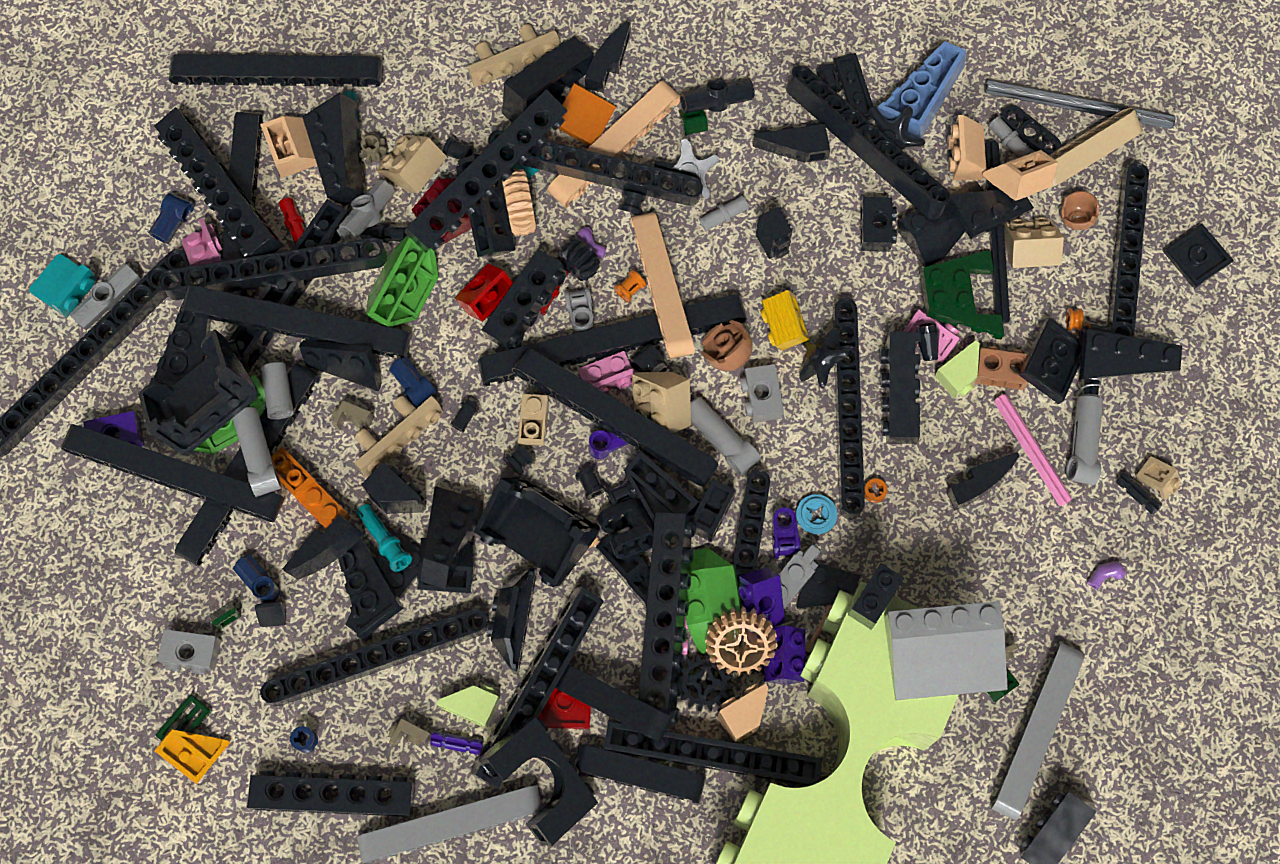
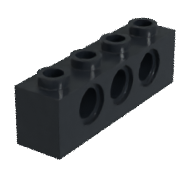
(490, 221)
(524, 287)

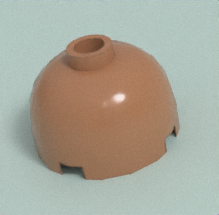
(727, 346)

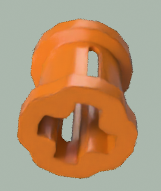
(630, 286)

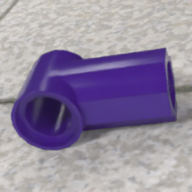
(612, 443)

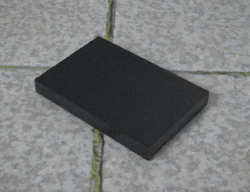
(1052, 361)

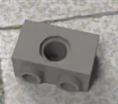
(763, 379)
(176, 643)

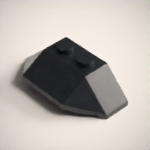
(512, 618)

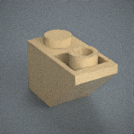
(533, 419)

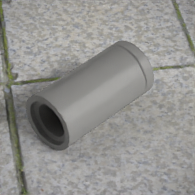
(277, 390)

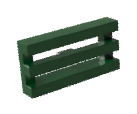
(192, 728)

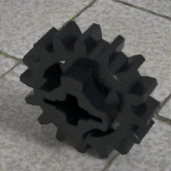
(716, 684)

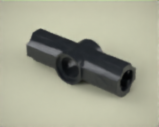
(717, 95)

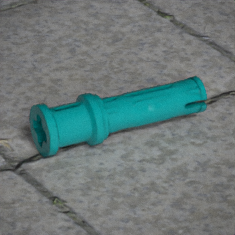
(388, 544)

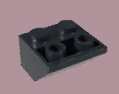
(392, 493)
(461, 578)

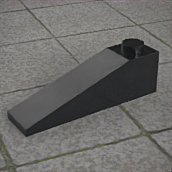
(934, 238)

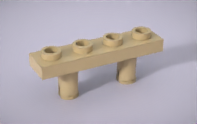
(510, 60)
(408, 430)

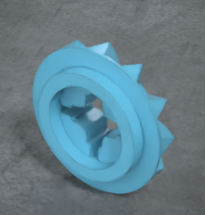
(813, 503)

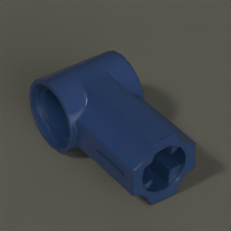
(173, 213)
(414, 385)
(256, 578)

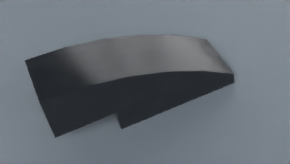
(608, 58)
(980, 481)
(323, 548)
(631, 570)

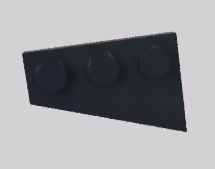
(987, 210)
(344, 361)

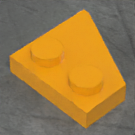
(190, 752)

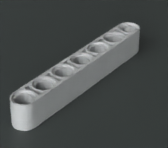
(1039, 731)
(448, 824)

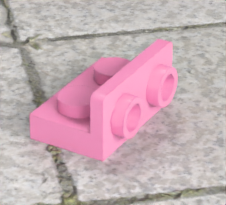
(202, 246)
(948, 333)
(608, 373)

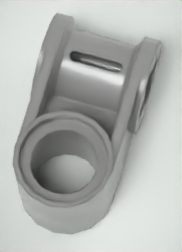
(580, 307)

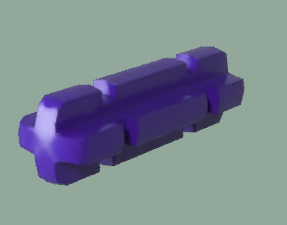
(456, 743)

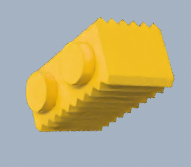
(784, 320)

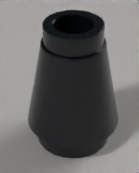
(929, 340)

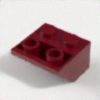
(432, 193)

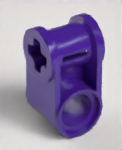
(785, 539)

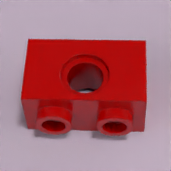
(484, 292)

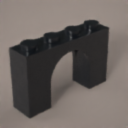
(571, 795)

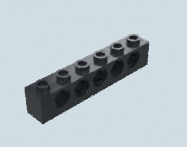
(262, 799)

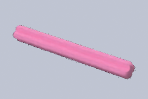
(1032, 450)

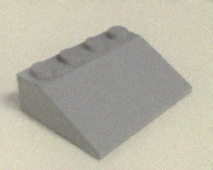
(946, 650)

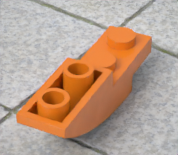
(306, 489)

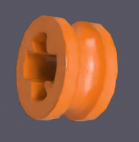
(1074, 319)
(880, 484)

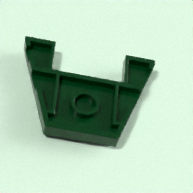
(950, 293)

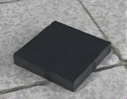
(1198, 256)

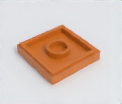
(585, 115)

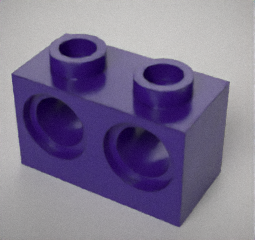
(788, 657)

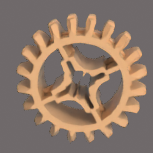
(519, 203)
(754, 648)

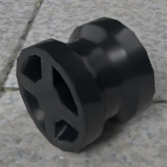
(631, 202)
(518, 459)

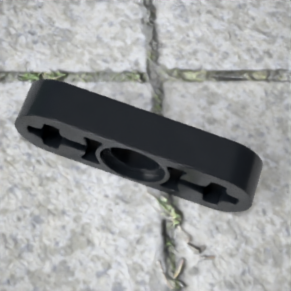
(1030, 123)

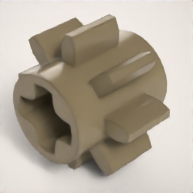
(377, 145)

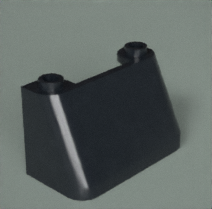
(201, 400)
(536, 528)

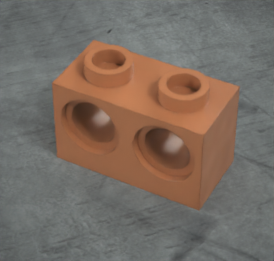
(1002, 374)

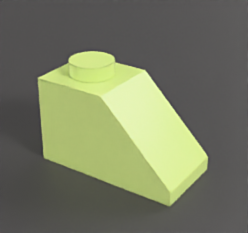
(960, 372)
(472, 704)

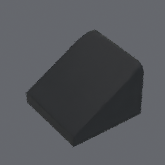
(271, 614)

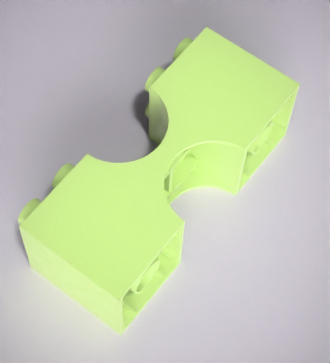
(856, 689)

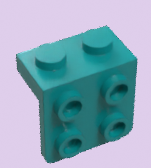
(63, 284)

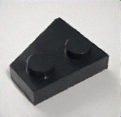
(825, 586)

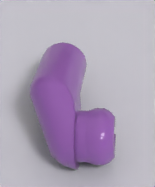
(585, 235)
(1104, 571)

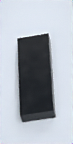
(854, 84)

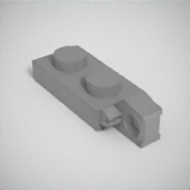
(797, 573)

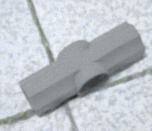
(366, 210)
(93, 307)

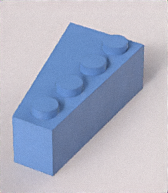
(926, 88)

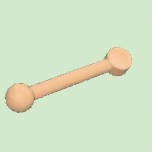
(810, 645)

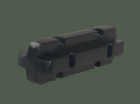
(1139, 493)

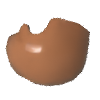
(1083, 205)

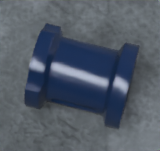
(296, 735)

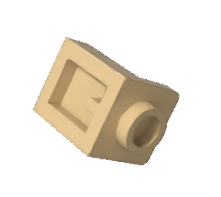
(1160, 477)

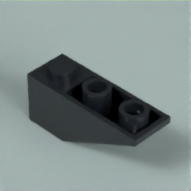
(799, 143)

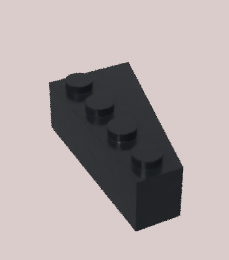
(552, 72)
(335, 147)
(901, 388)

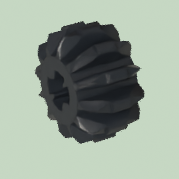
(579, 260)

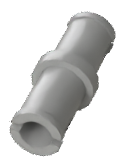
(1009, 137)
(723, 213)

